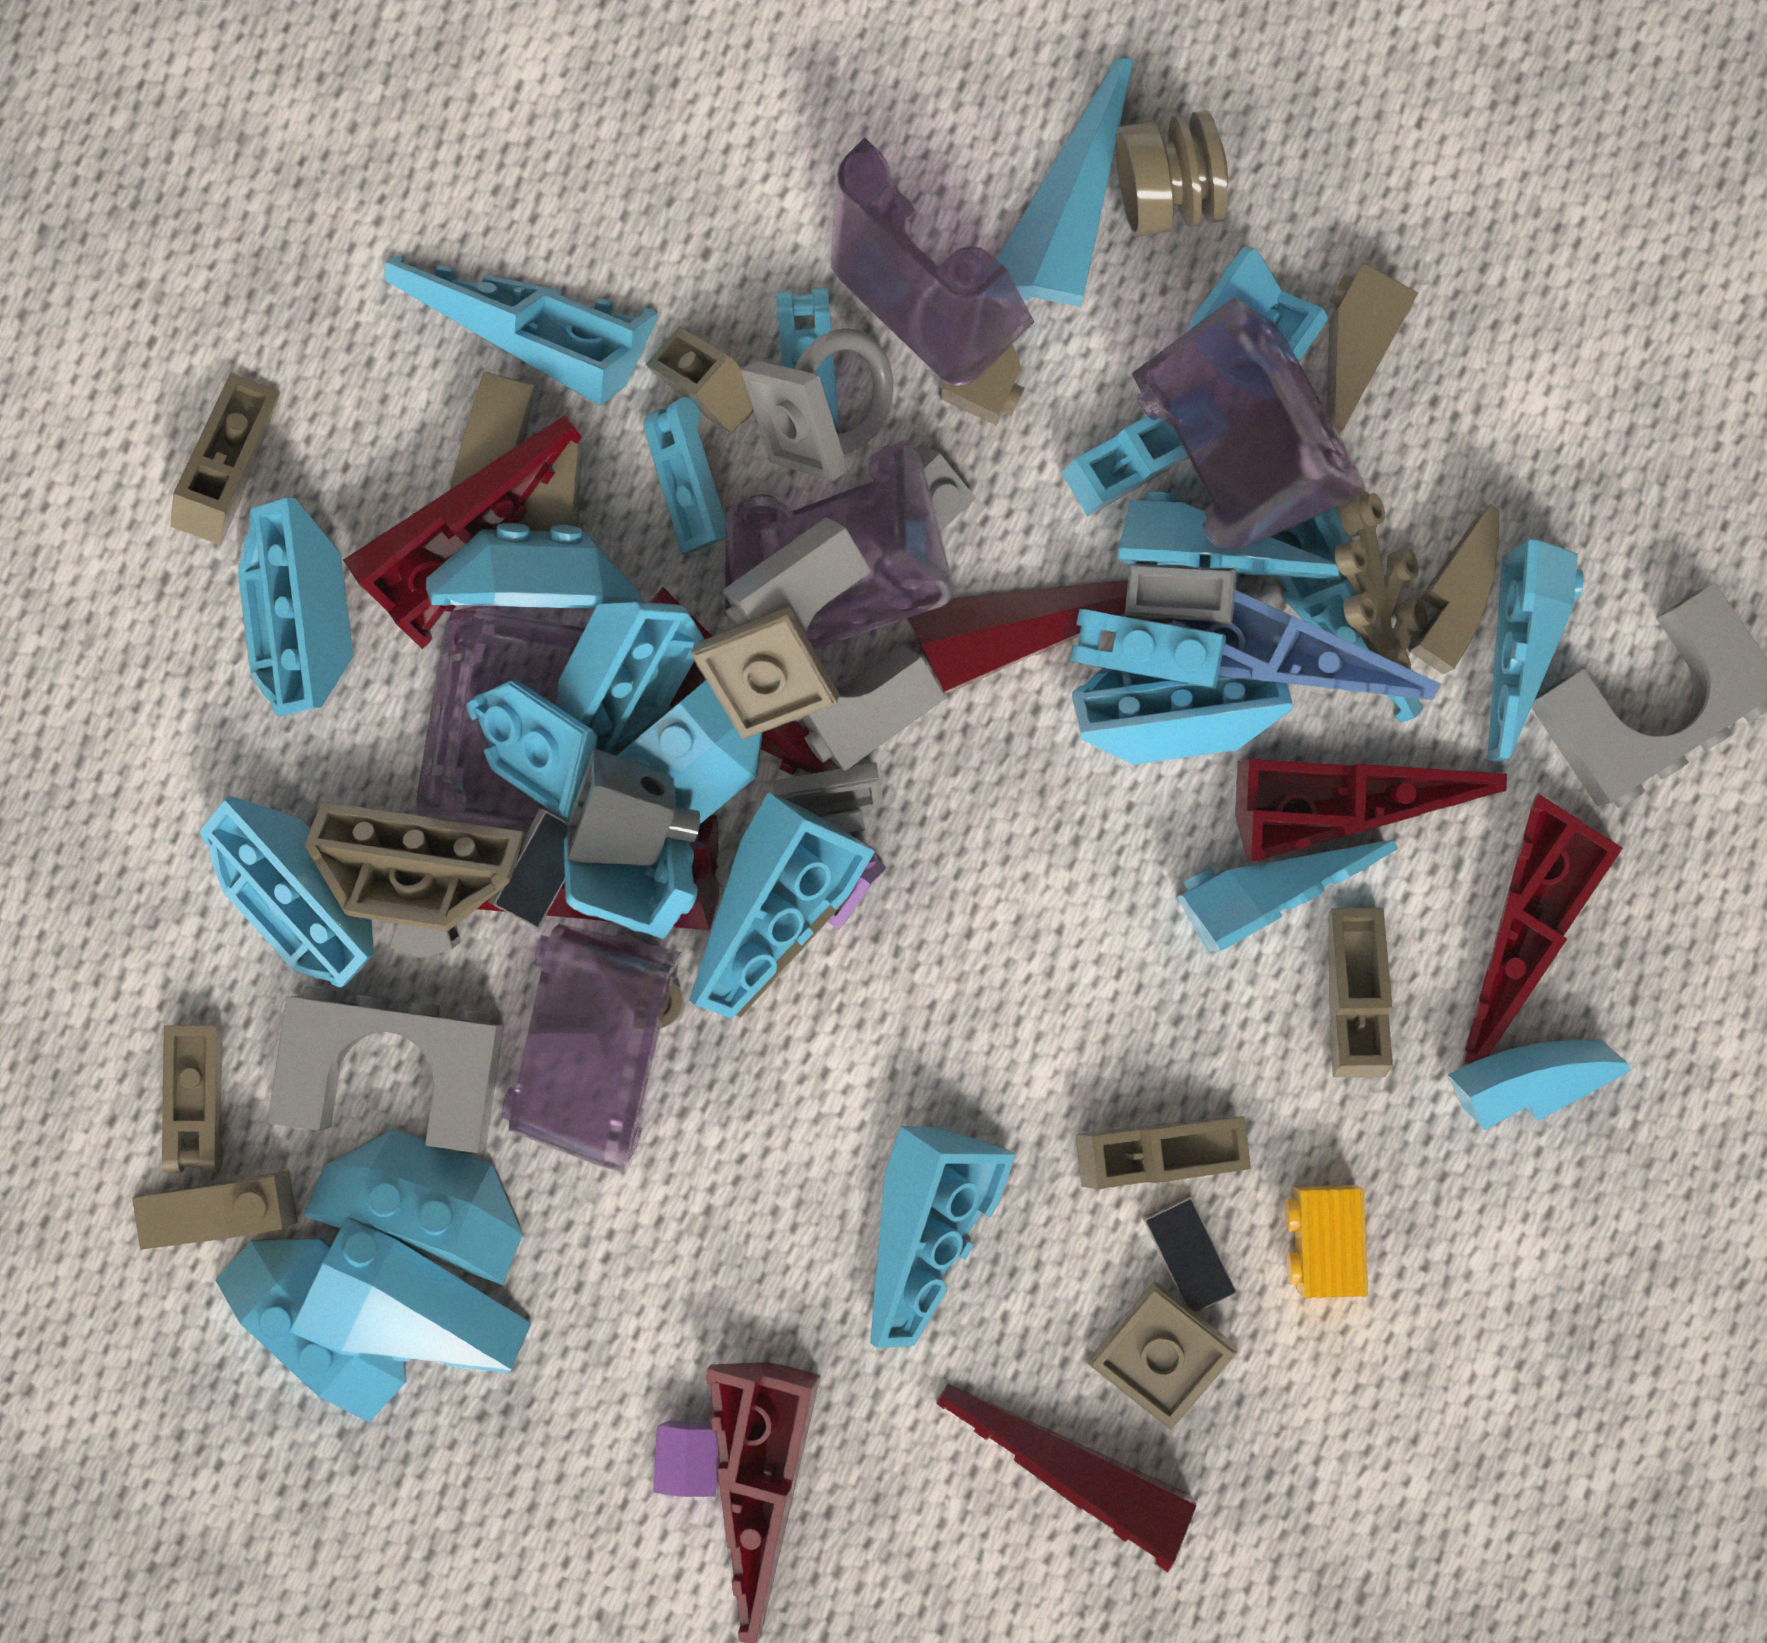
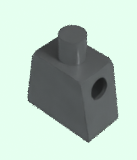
(625, 813)

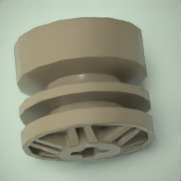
(1179, 172)

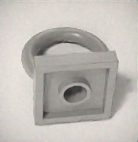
(796, 413)

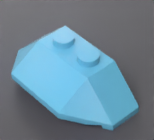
(531, 571)
(293, 607)
(627, 669)
(1168, 719)
(699, 751)
(282, 893)
(426, 1199)
(266, 1294)

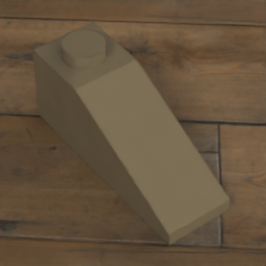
(1359, 334)
(223, 459)
(215, 1211)

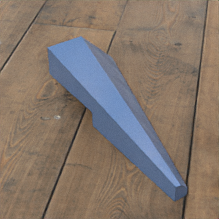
(1288, 650)

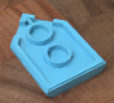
(534, 744)

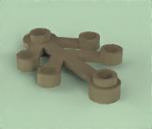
(1376, 592)

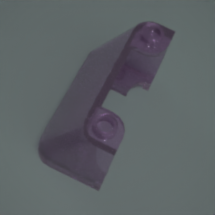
(946, 314)
(1248, 426)
(890, 525)
(476, 655)
(591, 1044)

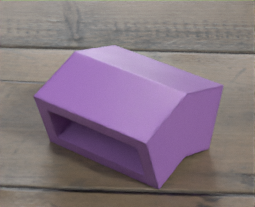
(686, 1459)

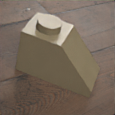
(705, 376)
(991, 392)

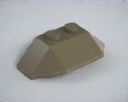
(409, 865)

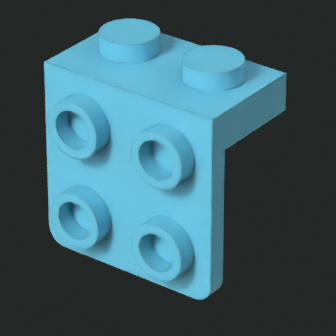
(1254, 285)
(635, 895)

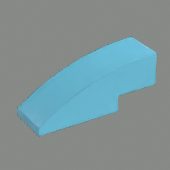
(1123, 463)
(1535, 1078)

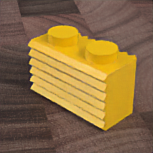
(1328, 1241)

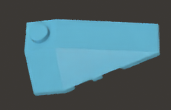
(1173, 535)
(1533, 610)
(779, 884)
(1249, 898)
(929, 1205)
(398, 1304)

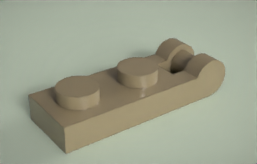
(192, 1097)

